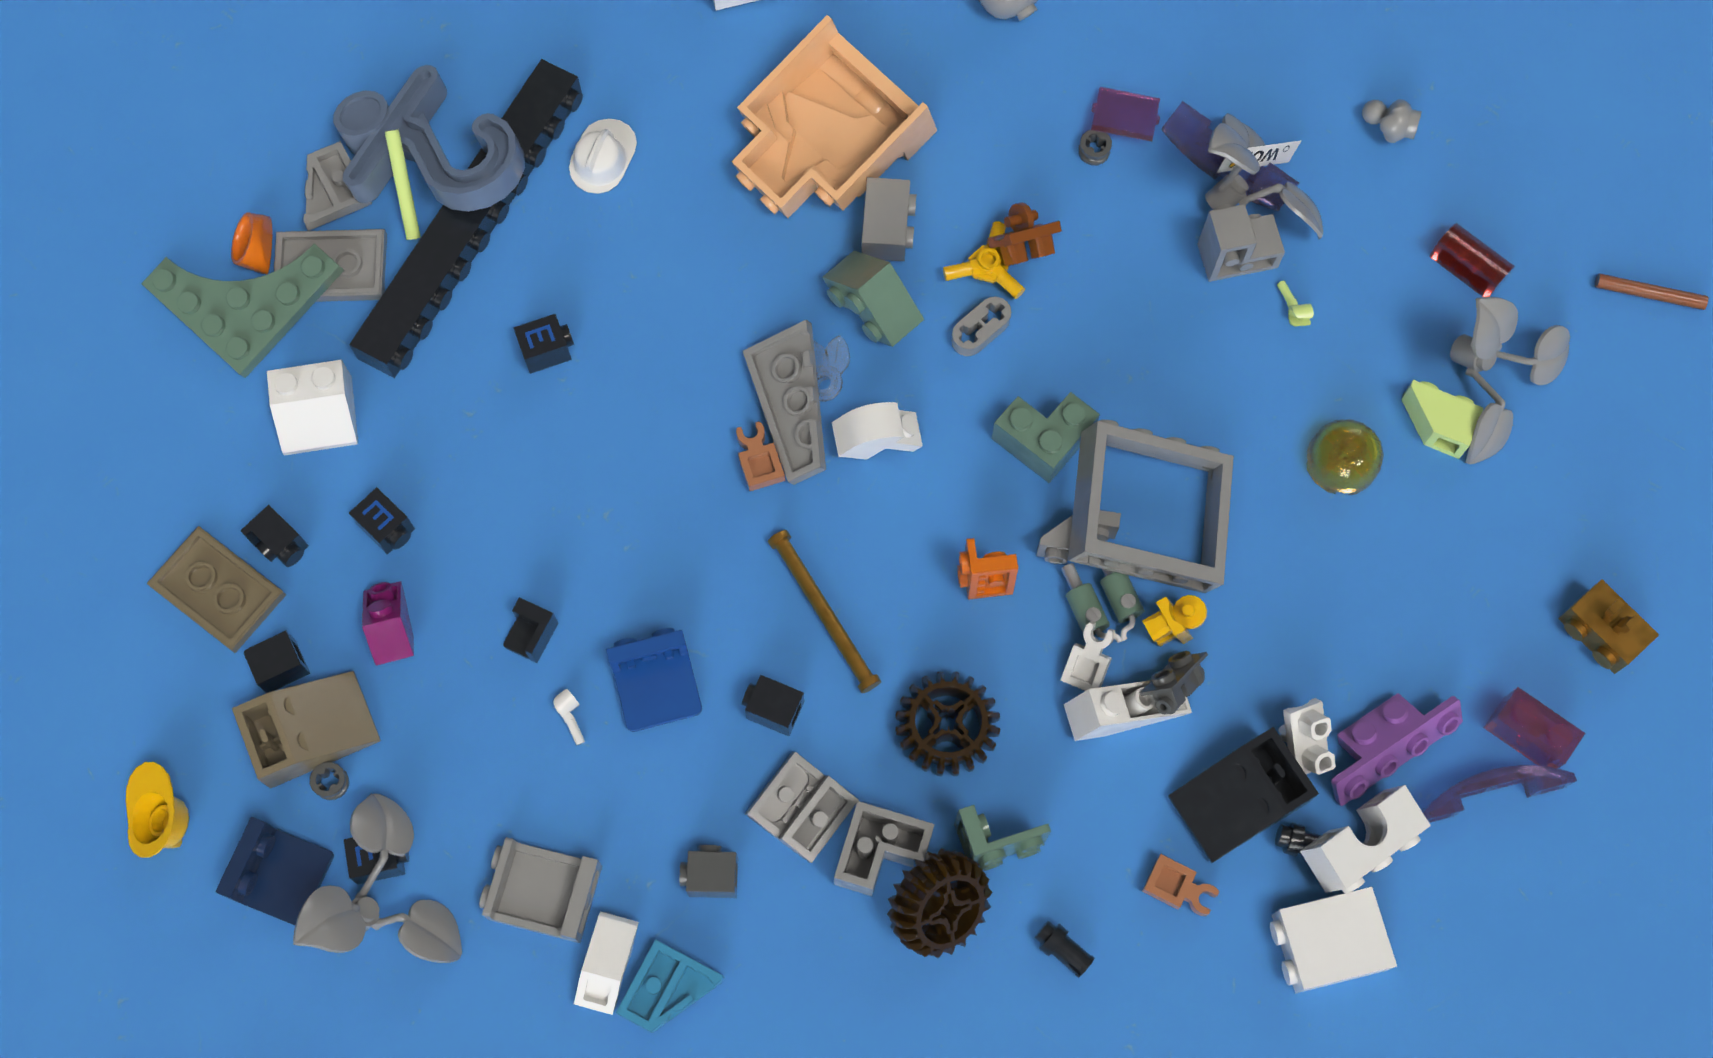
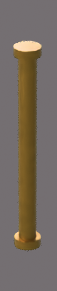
(867, 680)

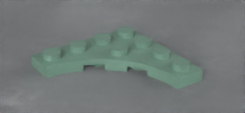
(244, 316)

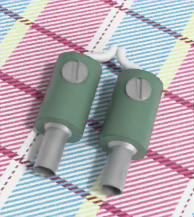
(1088, 608)

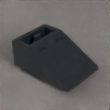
(1243, 795)

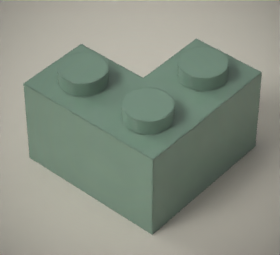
(876, 294)
(1041, 441)

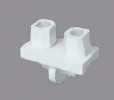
(1307, 735)

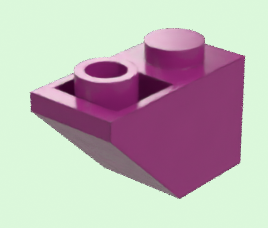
(387, 623)

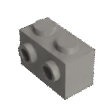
(886, 218)

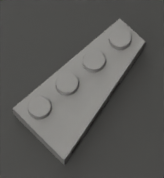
(789, 395)

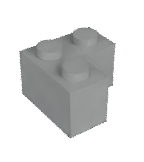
(1239, 243)
(878, 836)

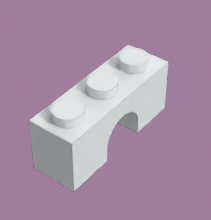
(1391, 825)

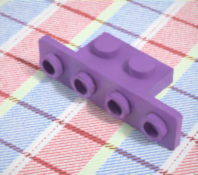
(1388, 740)

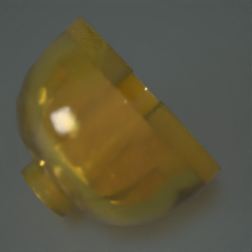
(1344, 457)

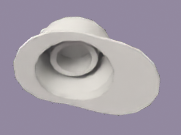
(602, 155)

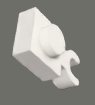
(1086, 663)

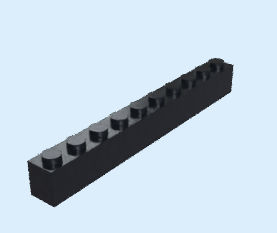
(456, 236)

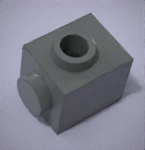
(710, 873)

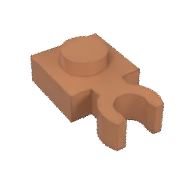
(760, 461)
(1173, 884)

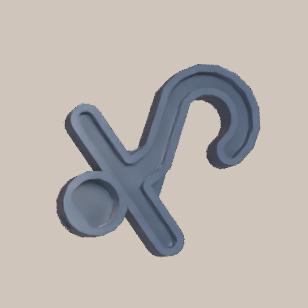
(366, 117)

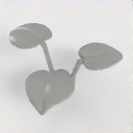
(1232, 141)
(1493, 326)
(339, 925)

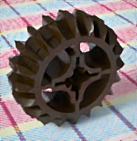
(959, 735)
(930, 898)

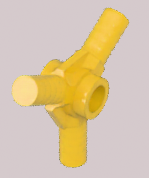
(987, 265)

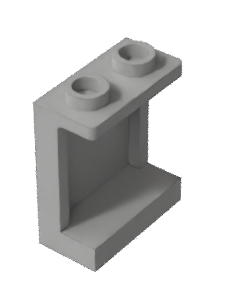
(540, 890)

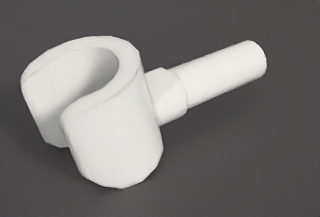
(564, 704)

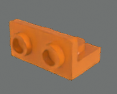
(986, 576)

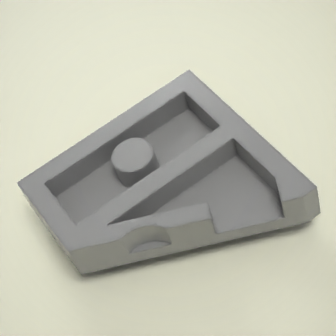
(325, 190)

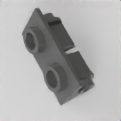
(1176, 681)

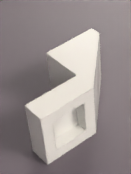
(606, 963)

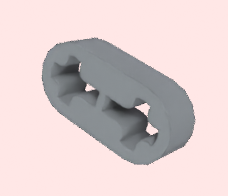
(986, 332)

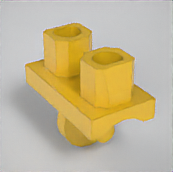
(1175, 619)

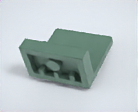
(973, 836)

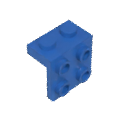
(654, 679)

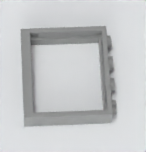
(1105, 555)

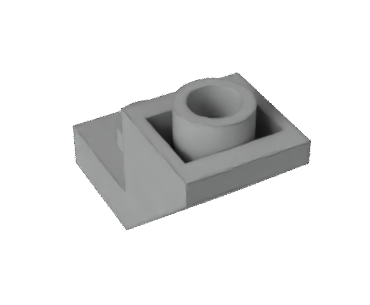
(1056, 542)

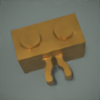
(1608, 627)

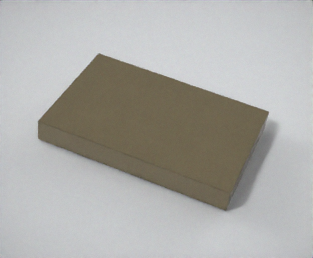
(216, 589)

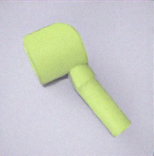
(1297, 314)

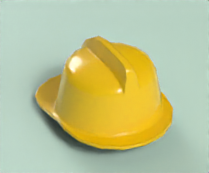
(153, 813)

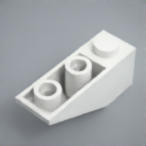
(1115, 710)

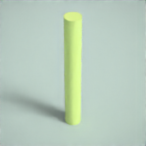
(402, 184)

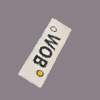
(1265, 154)

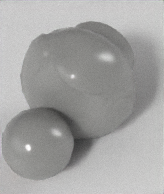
(1395, 122)

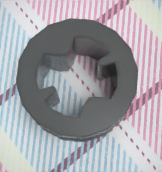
(1087, 153)
(335, 790)

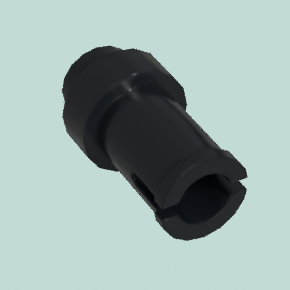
(1294, 838)
(1056, 942)

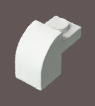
(875, 428)

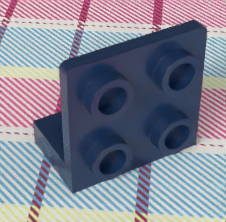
(274, 871)

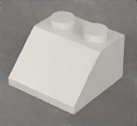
(313, 407)

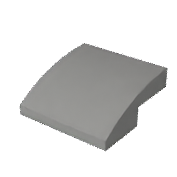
(801, 807)

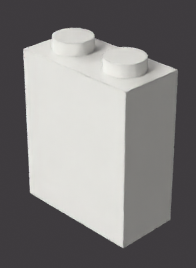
(1332, 940)

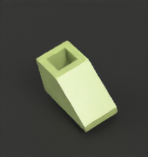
(1440, 418)

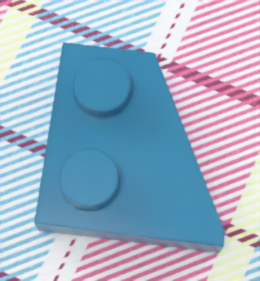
(665, 987)

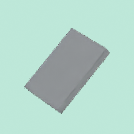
(356, 251)

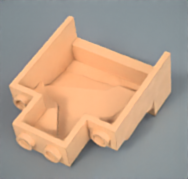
(825, 125)

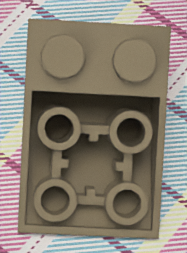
(305, 726)

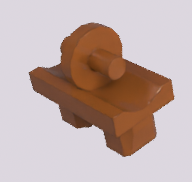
(1039, 236)

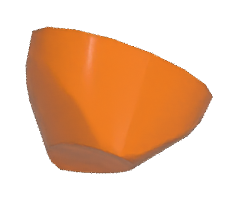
(253, 242)

